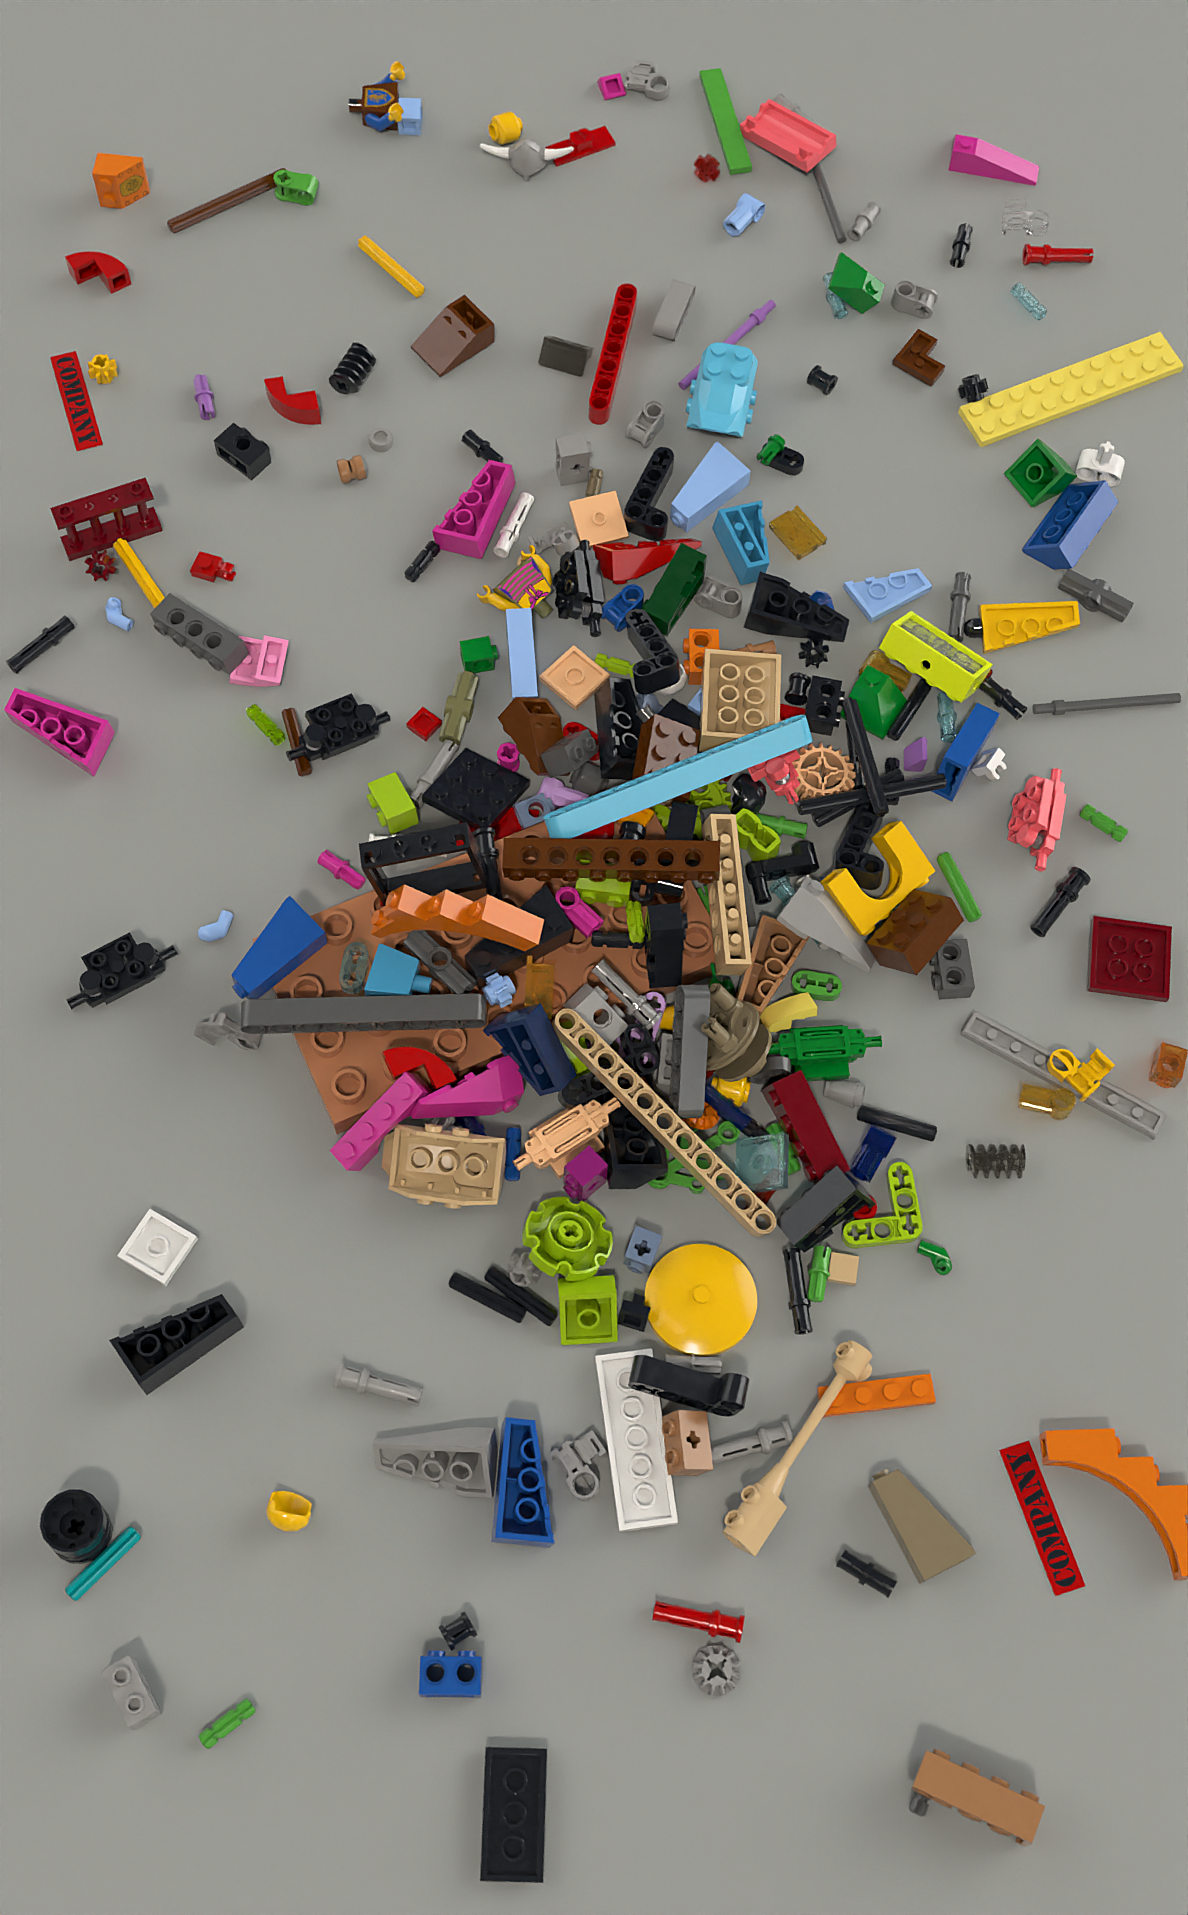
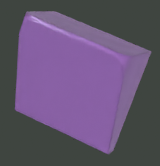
(916, 755)

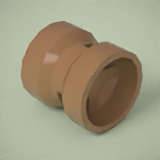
(356, 466)

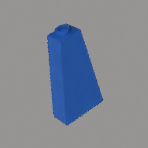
(966, 749)
(278, 951)

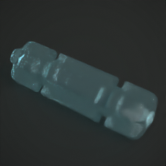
(1029, 301)

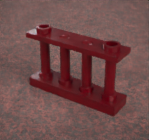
(103, 535)

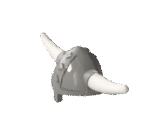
(526, 156)

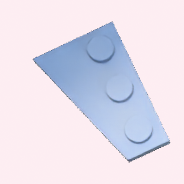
(887, 594)

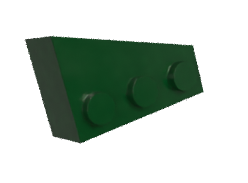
(676, 588)

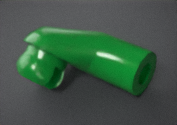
(938, 1256)

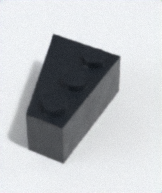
(822, 1208)

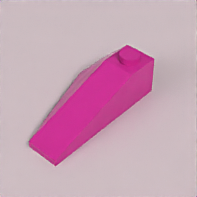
(478, 1095)

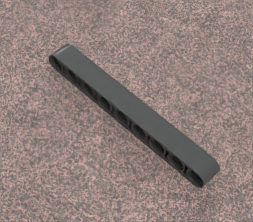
(363, 1013)

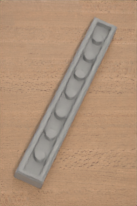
(1034, 1060)

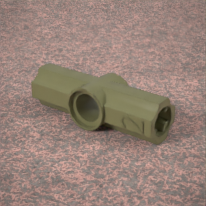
(459, 708)

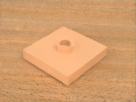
(599, 519)
(574, 677)

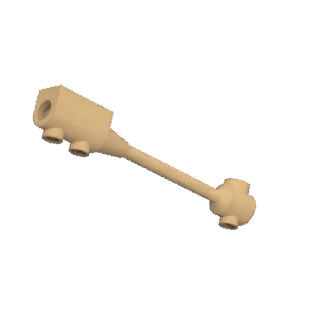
(761, 1506)

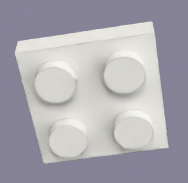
(157, 1247)

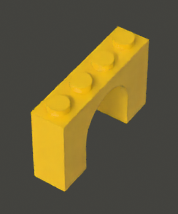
(907, 869)

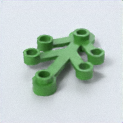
(680, 1180)

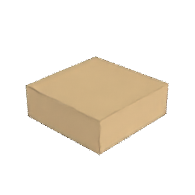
(843, 1268)

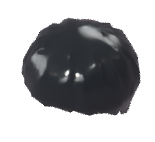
(748, 794)

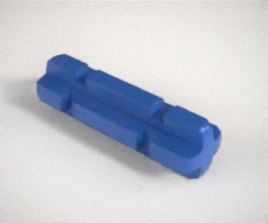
(513, 1149)

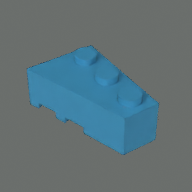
(743, 540)

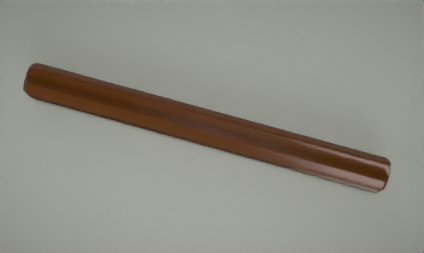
(222, 203)

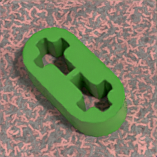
(816, 985)

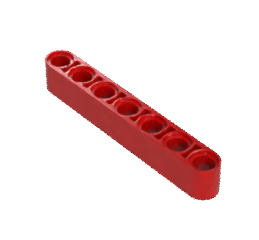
(612, 354)

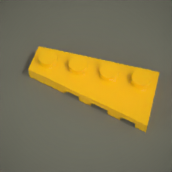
(1022, 622)

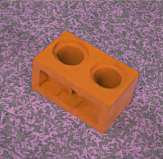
(706, 637)

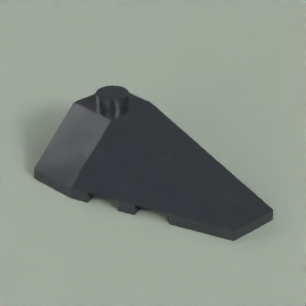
(787, 612)

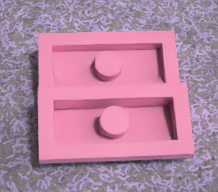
(263, 664)

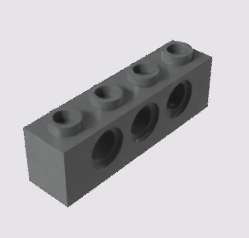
(199, 634)

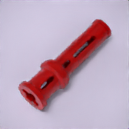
(1047, 254)
(713, 1623)

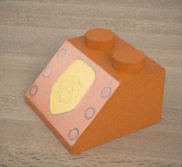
(119, 180)

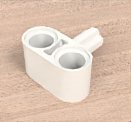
(1100, 465)

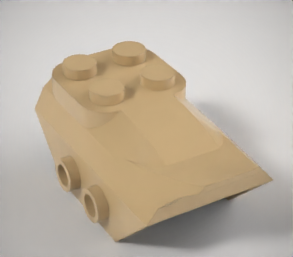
(444, 1165)

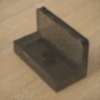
(564, 355)

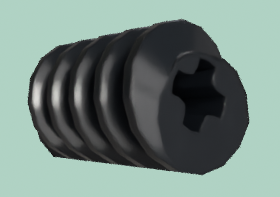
(352, 369)

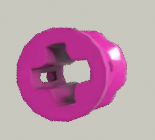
(508, 756)

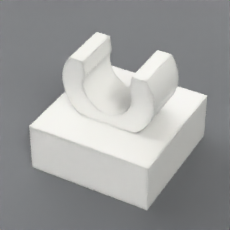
(988, 763)

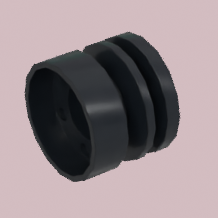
(67, 1512)

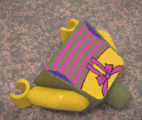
(523, 586)

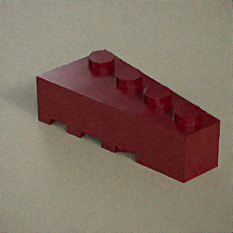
(806, 1126)

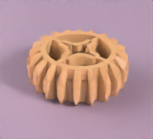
(832, 767)

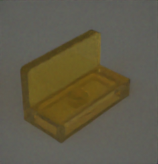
(539, 985)

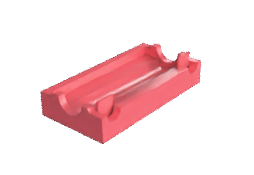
(788, 135)

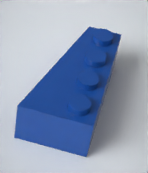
(520, 1496)

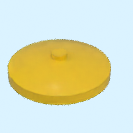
(700, 1300)

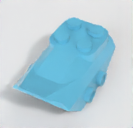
(723, 390)

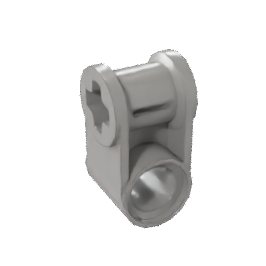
(912, 298)
(644, 426)
(716, 597)

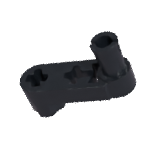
(801, 862)

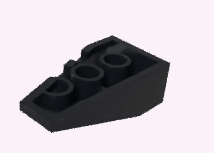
(630, 1149)

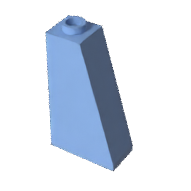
(709, 487)
(521, 653)

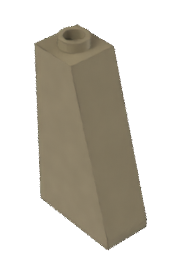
(920, 1530)

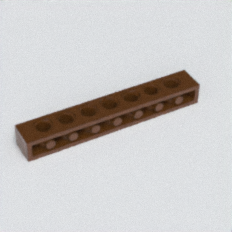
(599, 850)

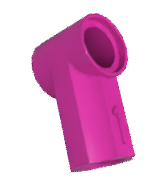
(579, 913)

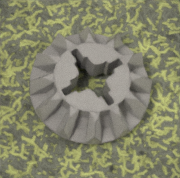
(701, 1670)

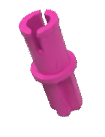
(341, 869)

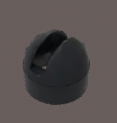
(973, 628)

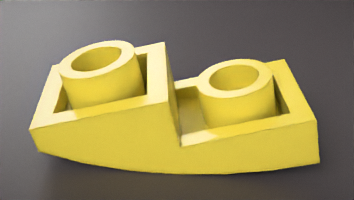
(781, 1013)

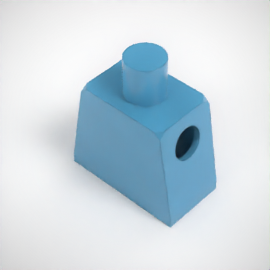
(395, 974)

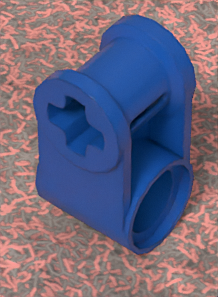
(617, 608)

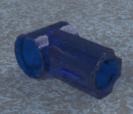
(874, 1148)

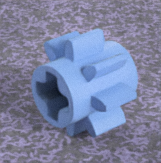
(499, 990)

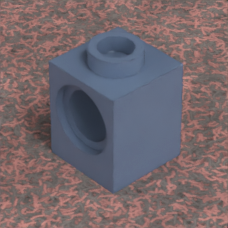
(522, 814)

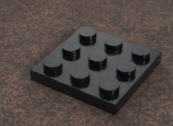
(475, 790)

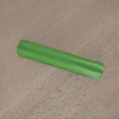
(959, 887)

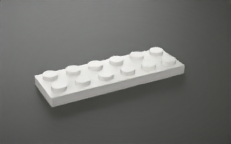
(634, 1446)

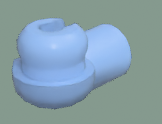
(216, 930)

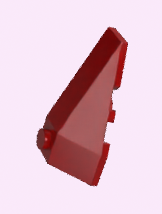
(628, 561)

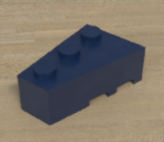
(534, 1047)

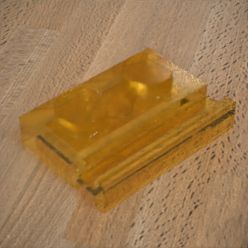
(797, 532)

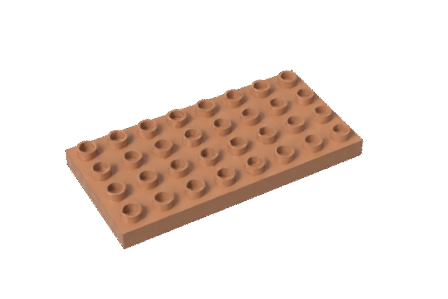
(350, 1064)

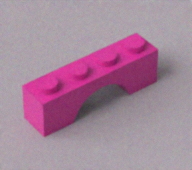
(363, 1139)

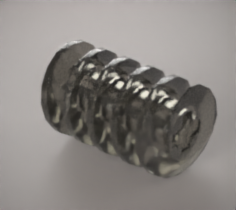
(995, 1160)

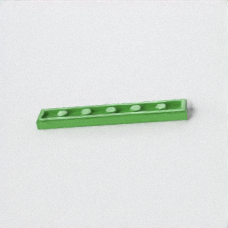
(725, 121)

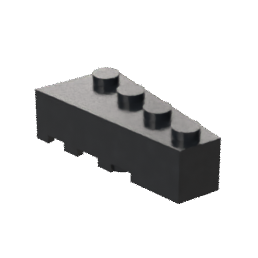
(617, 728)
(496, 957)
(176, 1342)

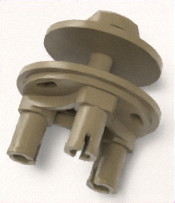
(735, 1037)

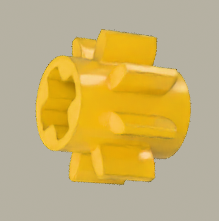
(102, 369)

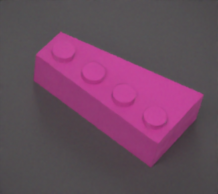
(477, 513)
(64, 729)

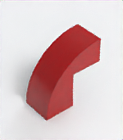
(90, 264)
(295, 407)
(411, 1059)

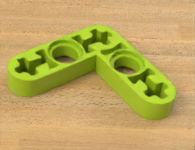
(893, 1223)

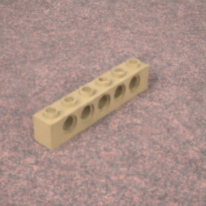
(727, 899)

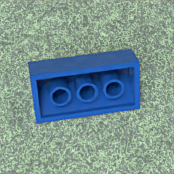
(1071, 524)

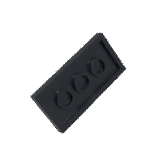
(513, 1815)

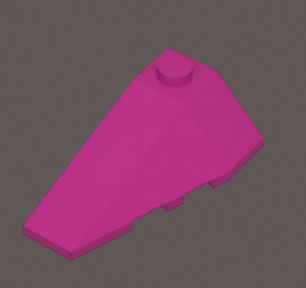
(983, 159)

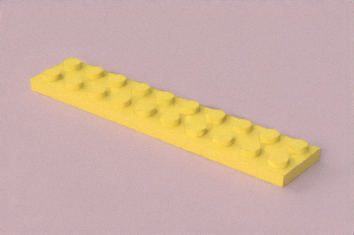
(1070, 389)

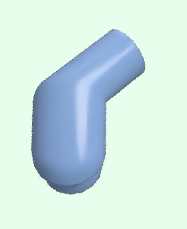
(114, 614)

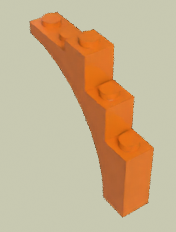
(487, 917)
(1136, 1477)

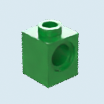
(478, 654)

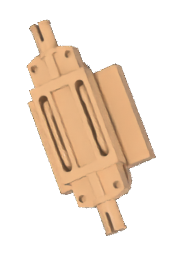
(566, 1136)

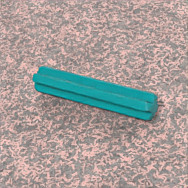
(102, 1563)

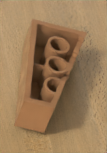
(772, 956)
(978, 1796)

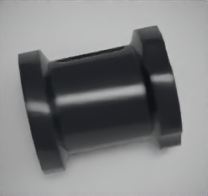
(815, 377)
(797, 689)
(457, 1630)

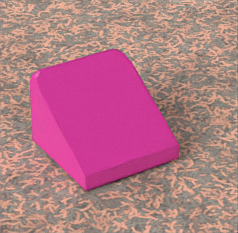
(611, 86)

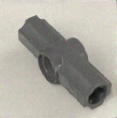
(1095, 595)
(429, 951)

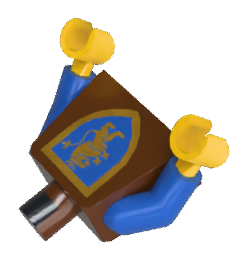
(381, 101)

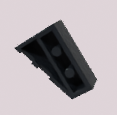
(664, 944)

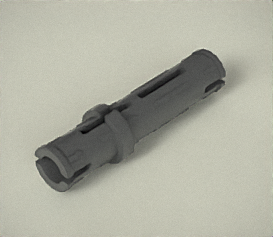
(960, 598)

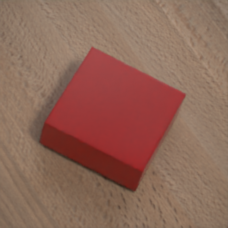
(424, 724)

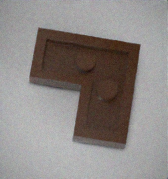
(915, 360)

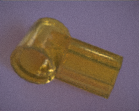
(882, 663)
(1043, 1101)

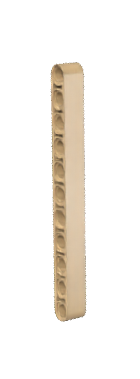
(676, 1128)

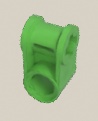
(297, 188)

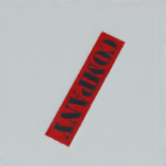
(76, 401)
(1042, 1518)

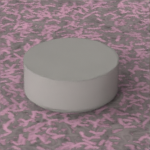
(380, 439)

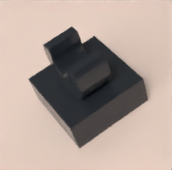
(634, 1313)

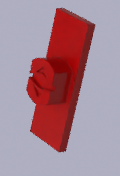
(584, 144)

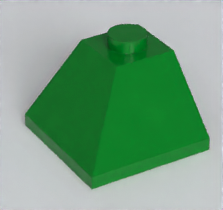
(855, 284)
(1040, 474)
(877, 701)

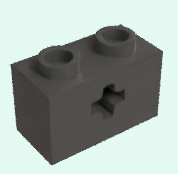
(569, 753)

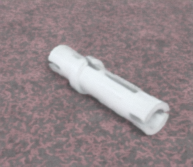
(510, 532)

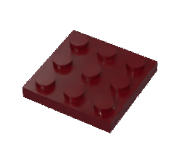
(1130, 959)

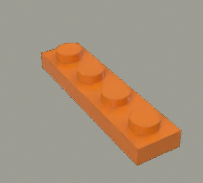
(881, 1395)

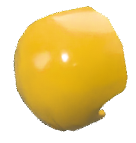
(288, 1511)

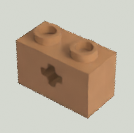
(687, 1443)

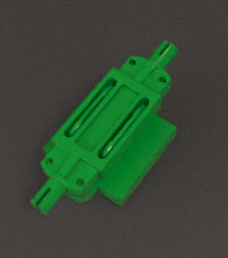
(823, 1050)

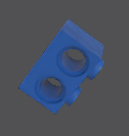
(450, 1684)

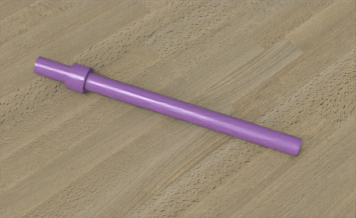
(755, 318)

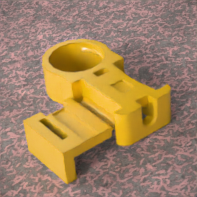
(1081, 1078)

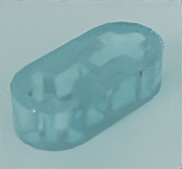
(348, 967)

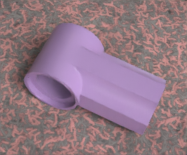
(559, 794)

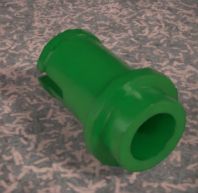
(774, 445)

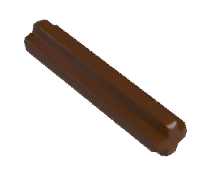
(293, 732)

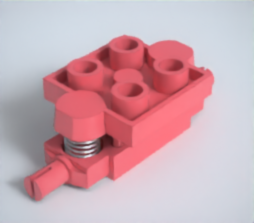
(779, 774)
(1038, 816)

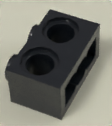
(825, 706)

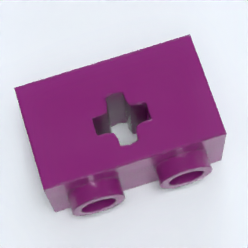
(584, 1174)

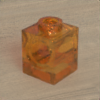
(1175, 1058)

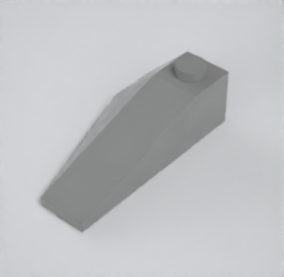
(817, 915)
(450, 1458)

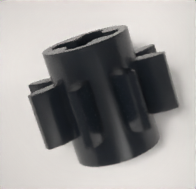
(973, 388)
(810, 645)

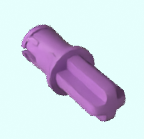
(203, 397)

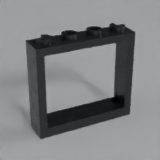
(424, 845)

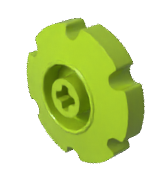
(567, 1238)

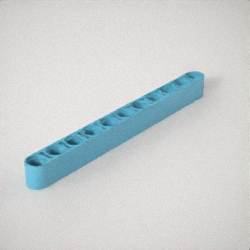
(678, 778)

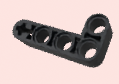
(646, 495)
(659, 663)
(680, 827)
(854, 849)
(633, 1054)
(689, 1387)

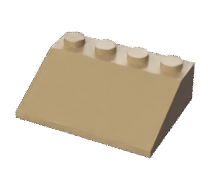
(737, 695)

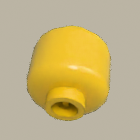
(505, 128)
(735, 1090)

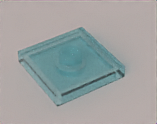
(763, 1162)

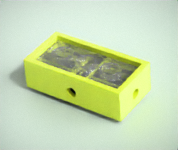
(935, 656)

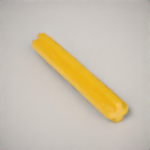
(391, 266)
(138, 572)

